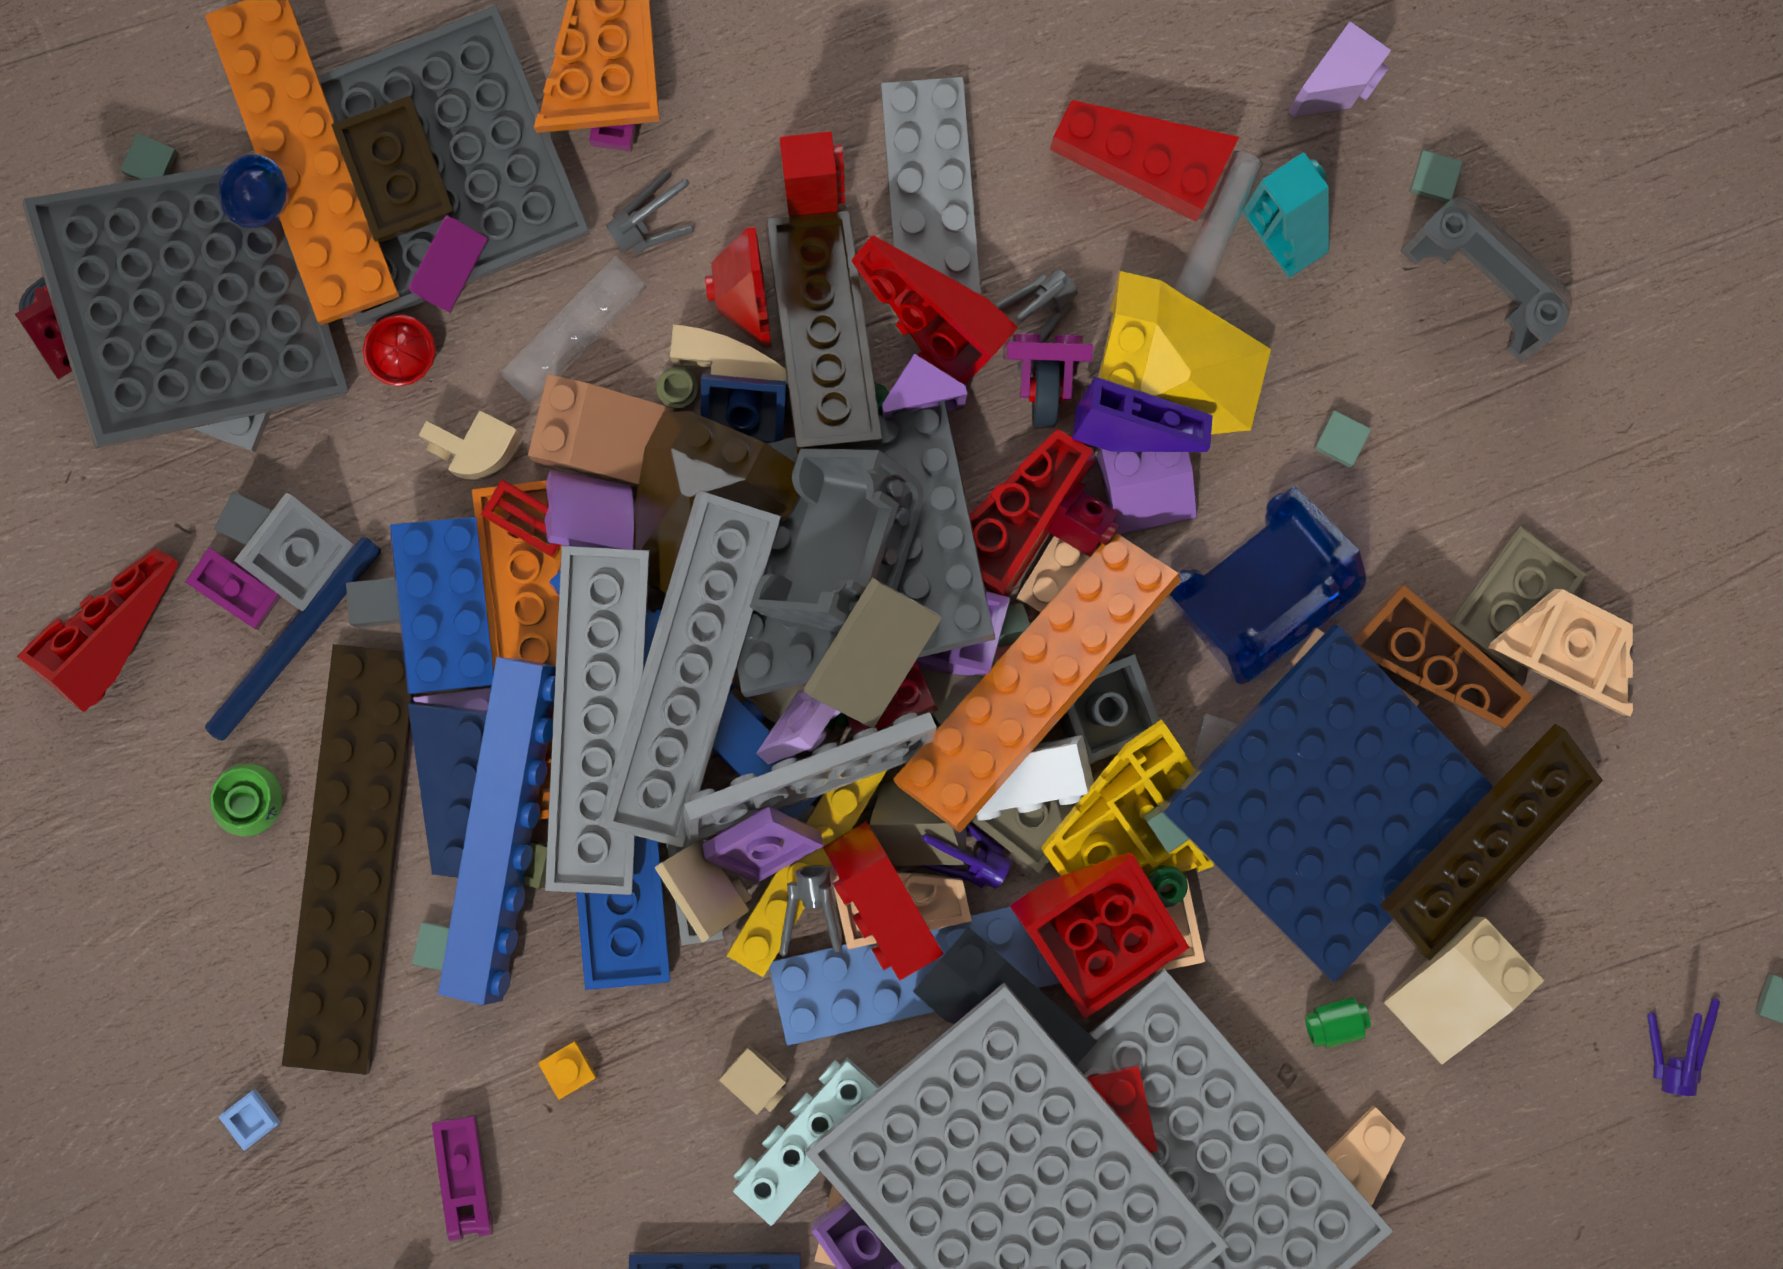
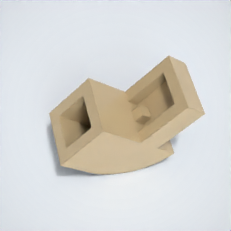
(482, 451)

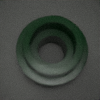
(1168, 874)

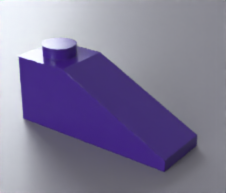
(1138, 422)

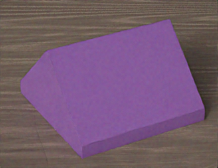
(923, 387)
(851, 1241)

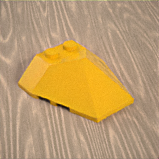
(1182, 353)
(1112, 814)

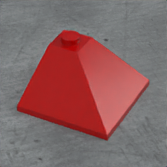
(1100, 930)

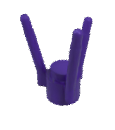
(986, 866)
(1681, 1073)

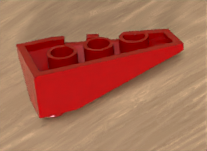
(740, 287)
(946, 319)
(90, 648)

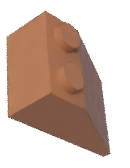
(593, 430)

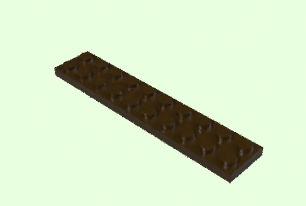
(349, 862)

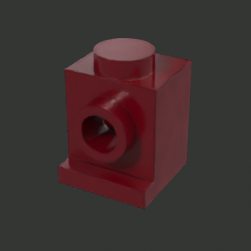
(1084, 521)

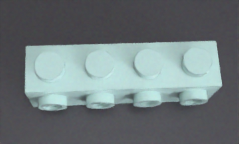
(784, 1168)

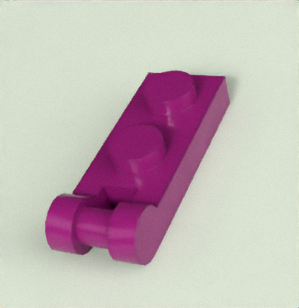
(462, 1176)

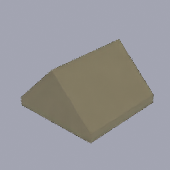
(900, 825)

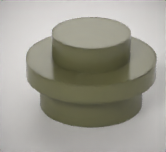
(677, 387)

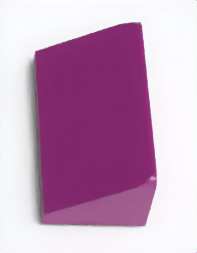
(447, 264)

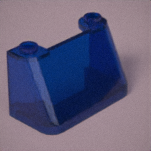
(1272, 587)

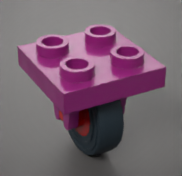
(1046, 386)

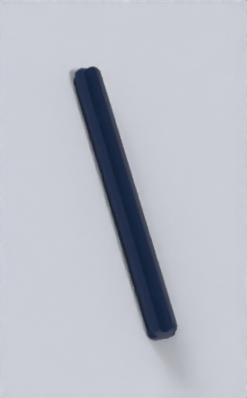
(292, 640)

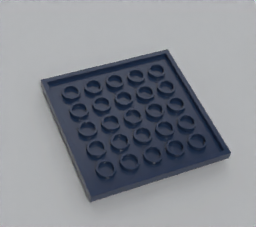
(1327, 800)

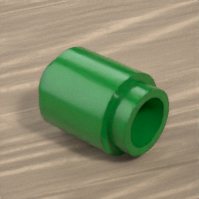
(1337, 1023)

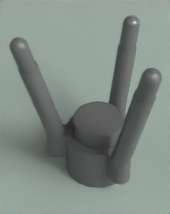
(628, 225)
(1051, 294)
(815, 891)

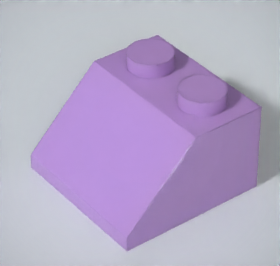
(1345, 73)

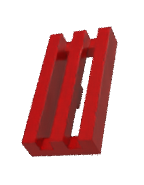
(496, 500)

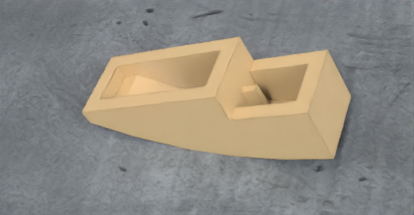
(722, 354)

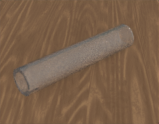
(1218, 226)

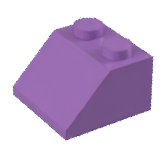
(1148, 488)

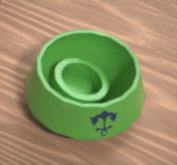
(246, 799)

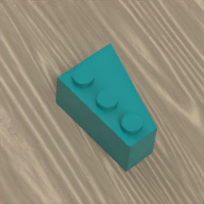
(1292, 213)

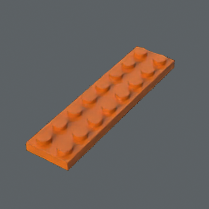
(293, 127)
(518, 591)
(1036, 681)

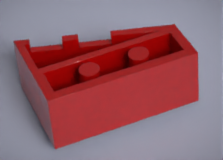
(882, 902)

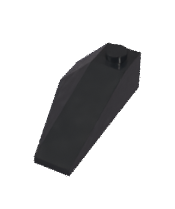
(974, 971)

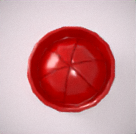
(399, 350)

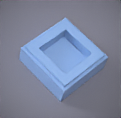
(249, 1119)

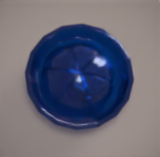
(253, 191)

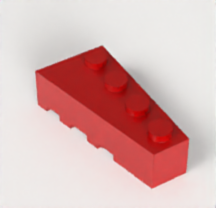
(1146, 154)
(812, 173)
(1022, 508)

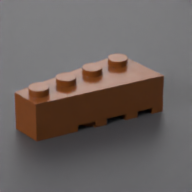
(1429, 652)

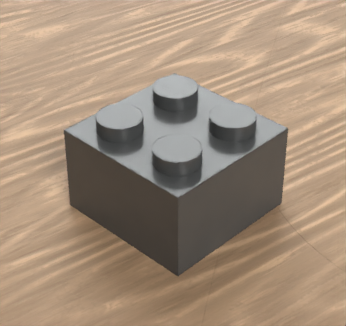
(1111, 709)

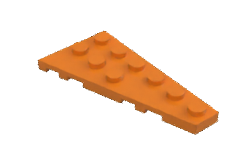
(601, 68)

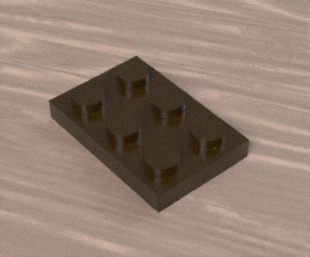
(393, 169)

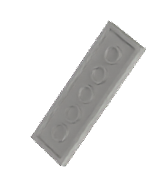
(931, 175)
(801, 780)

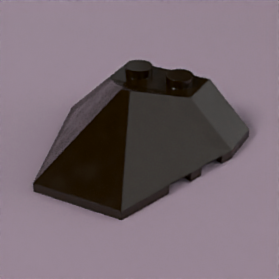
(705, 456)

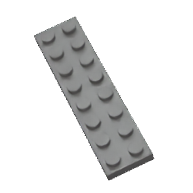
(689, 668)
(594, 696)

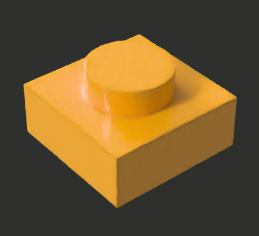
(567, 1070)

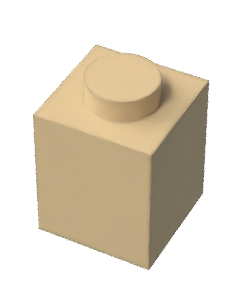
(755, 1081)

